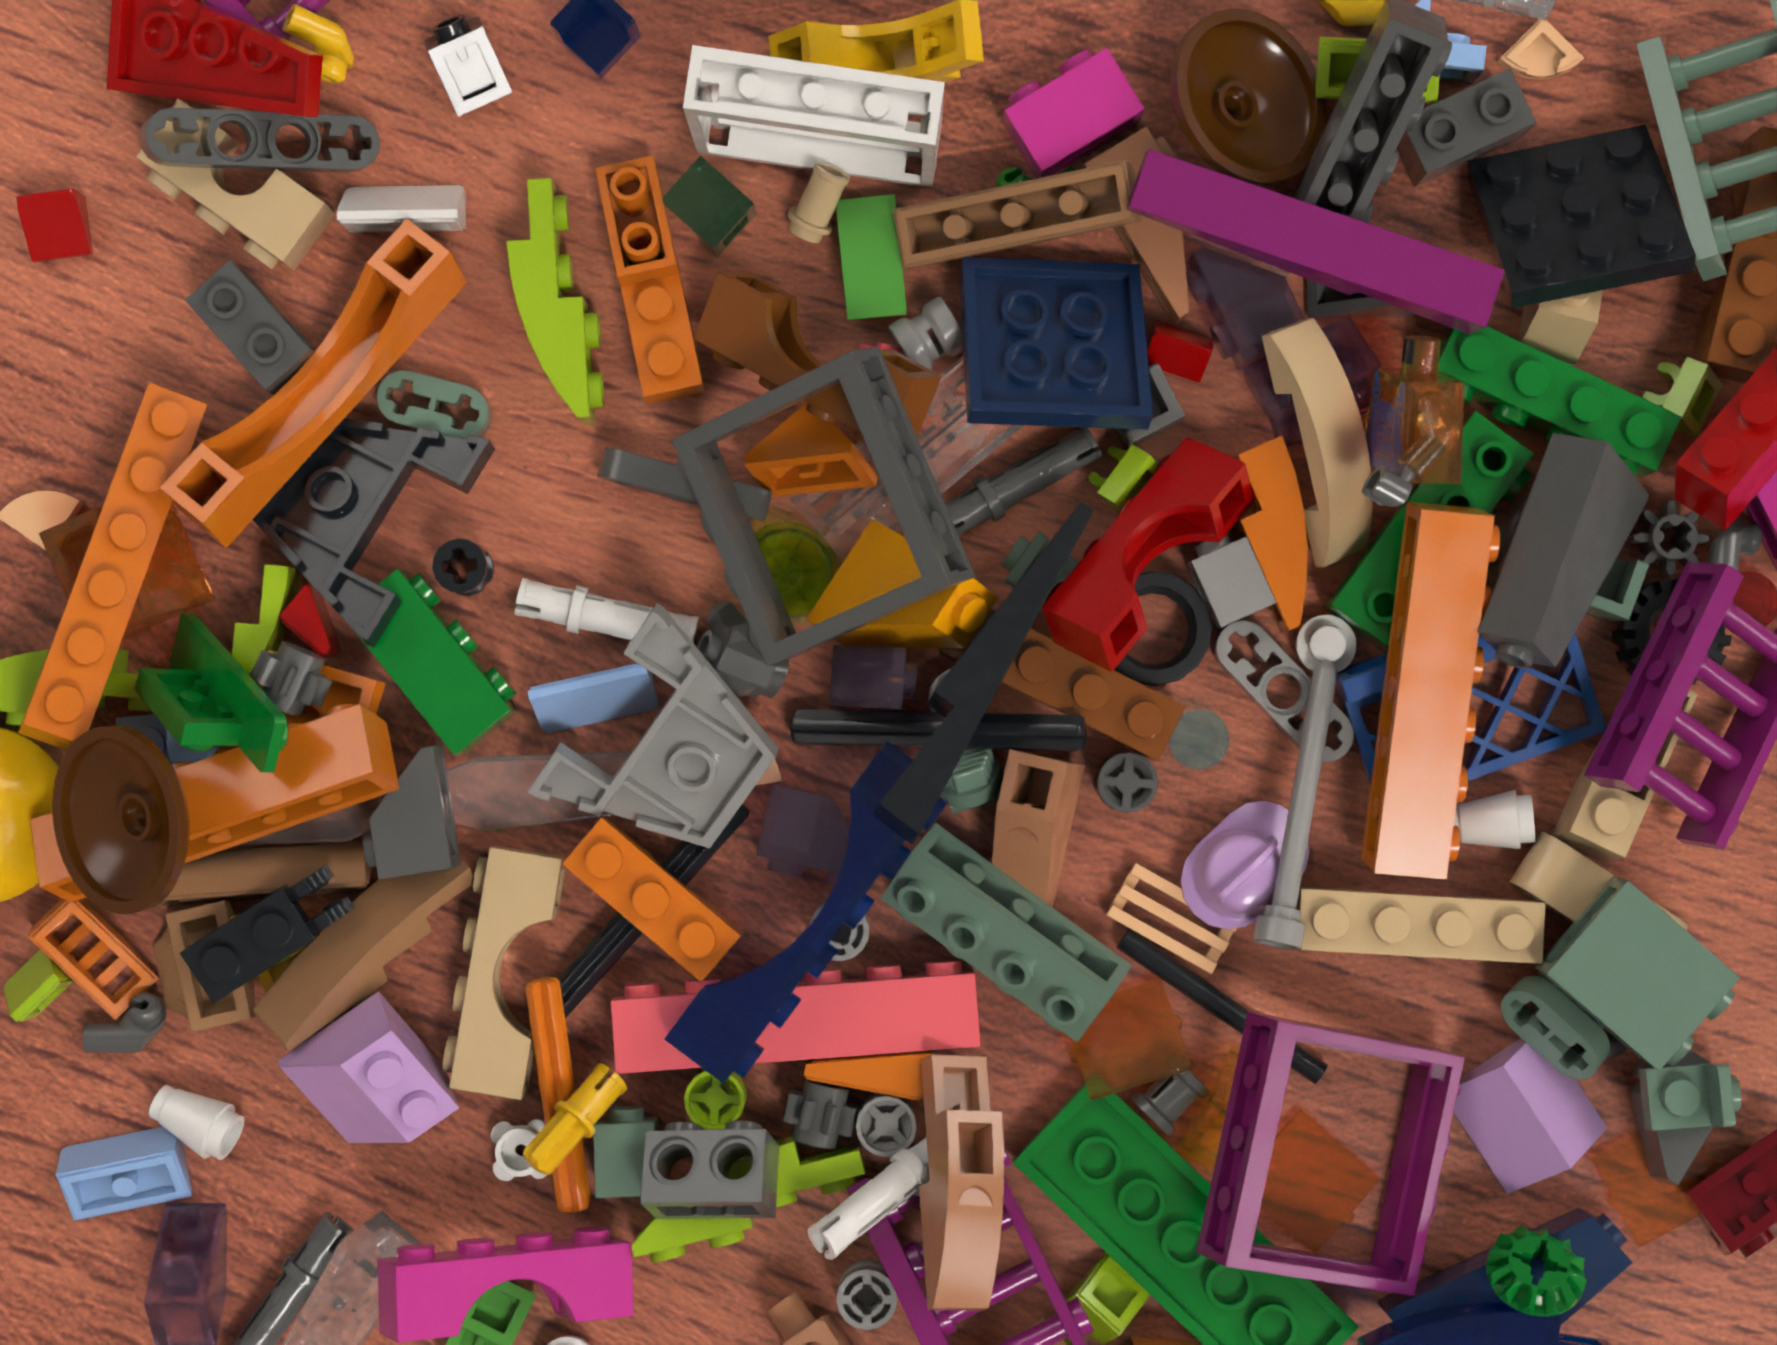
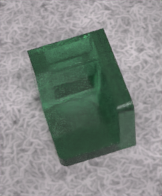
(710, 206)

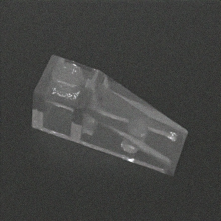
(345, 1299)

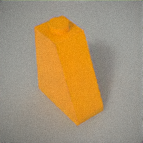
(883, 563)

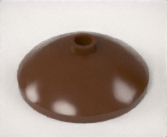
(1247, 97)
(120, 819)

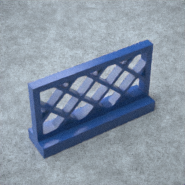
(1364, 682)

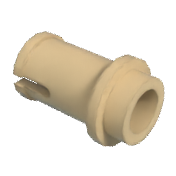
(818, 203)

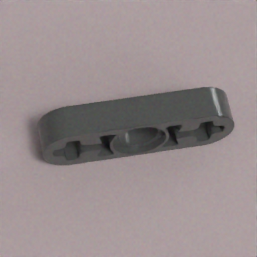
(666, 480)

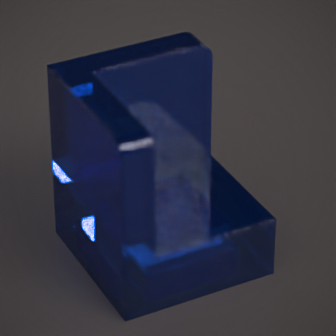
(595, 32)

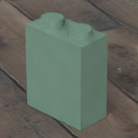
(1639, 974)

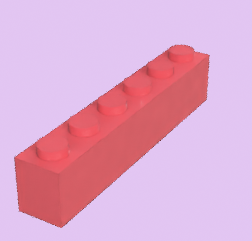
(831, 1021)

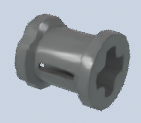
(1170, 1098)

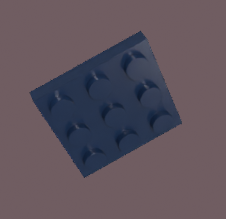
(1054, 343)

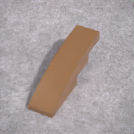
(351, 952)

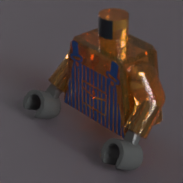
(1413, 424)

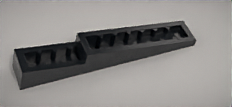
(972, 685)

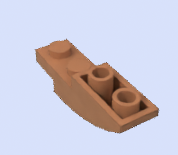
(965, 1183)

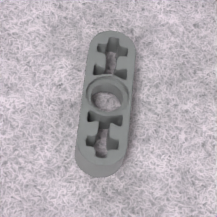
(1262, 649)

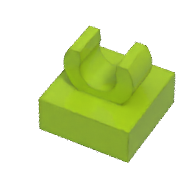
(1691, 394)
(1127, 478)

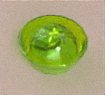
(800, 554)

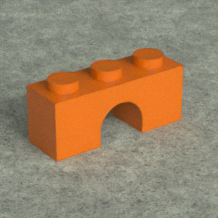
(652, 898)

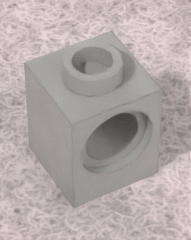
(1229, 580)

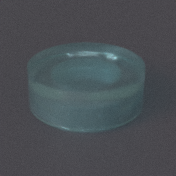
(1199, 739)

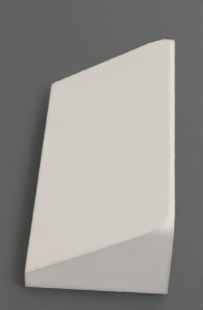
(388, 207)

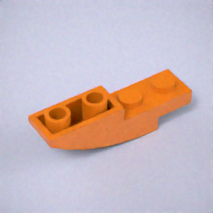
(650, 280)

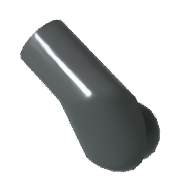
(133, 1030)

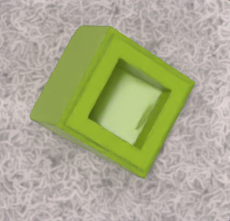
(34, 987)
(1108, 1298)

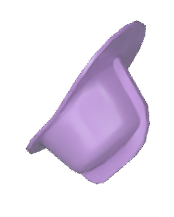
(1236, 866)

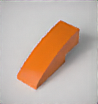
(1277, 528)

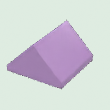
(1525, 1116)

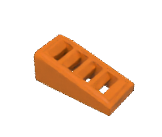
(77, 969)
(880, 1073)

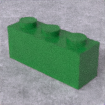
(437, 667)

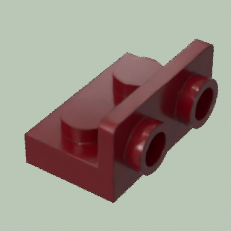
(1741, 1199)

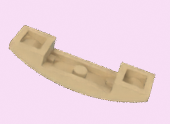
(1331, 434)

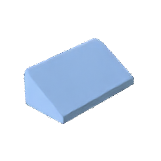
(593, 698)
(123, 1173)

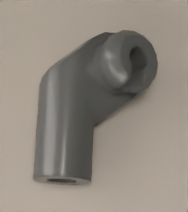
(1737, 539)

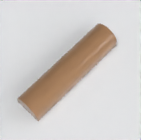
(1016, 215)
(261, 871)

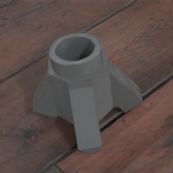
(735, 657)

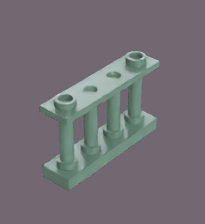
(1684, 128)

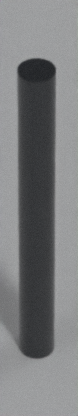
(1207, 996)

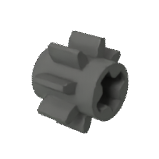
(1684, 540)
(292, 678)
(820, 1114)

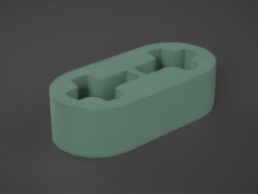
(438, 392)
(1555, 1027)

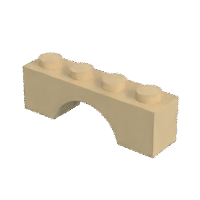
(1422, 925)
(492, 1046)

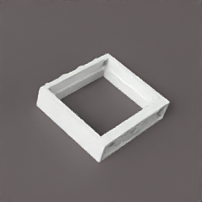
(813, 113)

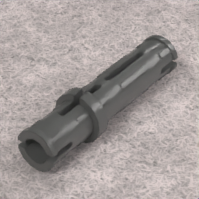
(1024, 478)
(294, 1284)

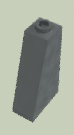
(1561, 550)

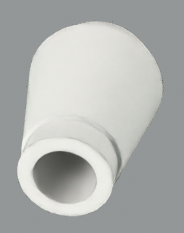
(1497, 820)
(198, 1121)

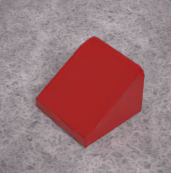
(55, 224)
(1179, 351)
(311, 621)

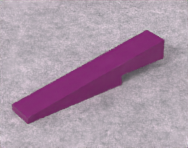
(1317, 242)

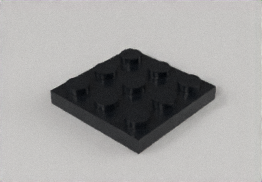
(1580, 216)

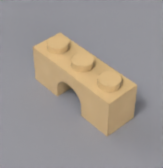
(277, 219)

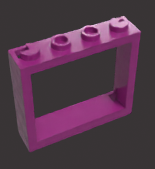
(1250, 1138)

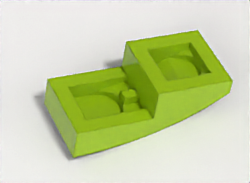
(278, 590)

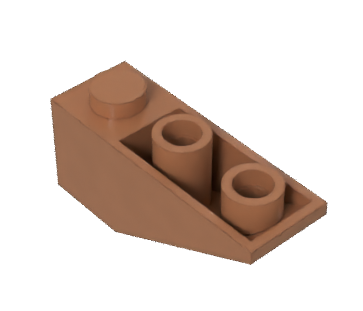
(1035, 819)

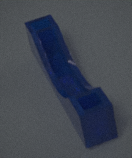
(731, 1014)

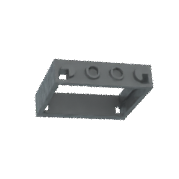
(903, 475)

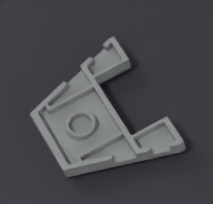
(690, 762)

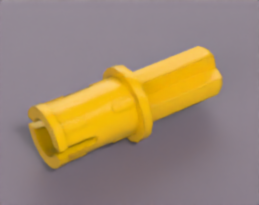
(574, 1119)

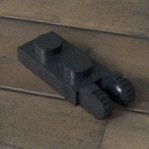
(260, 936)

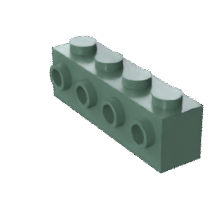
(1006, 932)

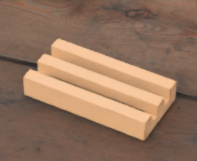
(1218, 943)

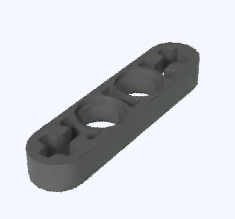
(261, 147)

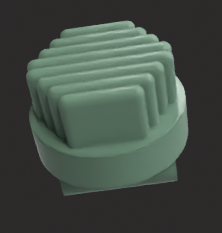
(974, 781)

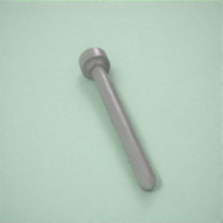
(1281, 921)

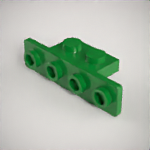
(212, 699)

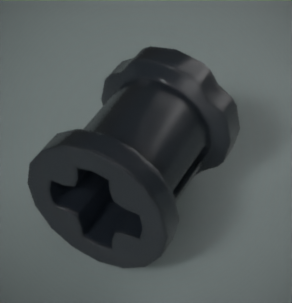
(450, 554)

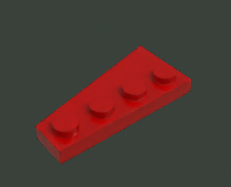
(209, 58)

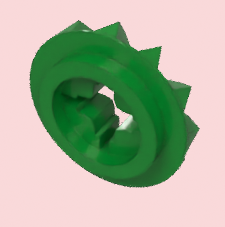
(1511, 1277)

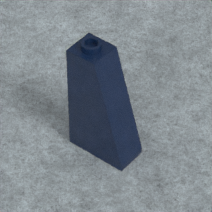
(1468, 1283)

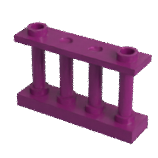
(1655, 700)
(906, 1269)

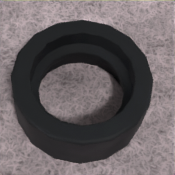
(1198, 632)

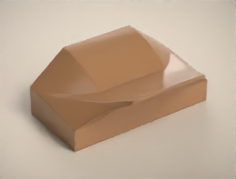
(180, 986)

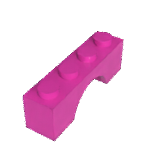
(431, 1292)

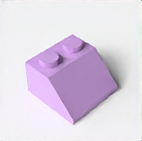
(372, 1076)

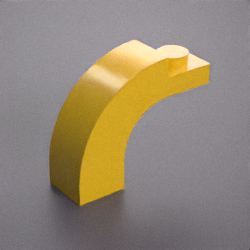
(921, 46)

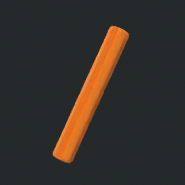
(556, 1084)

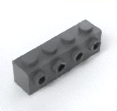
(1375, 110)

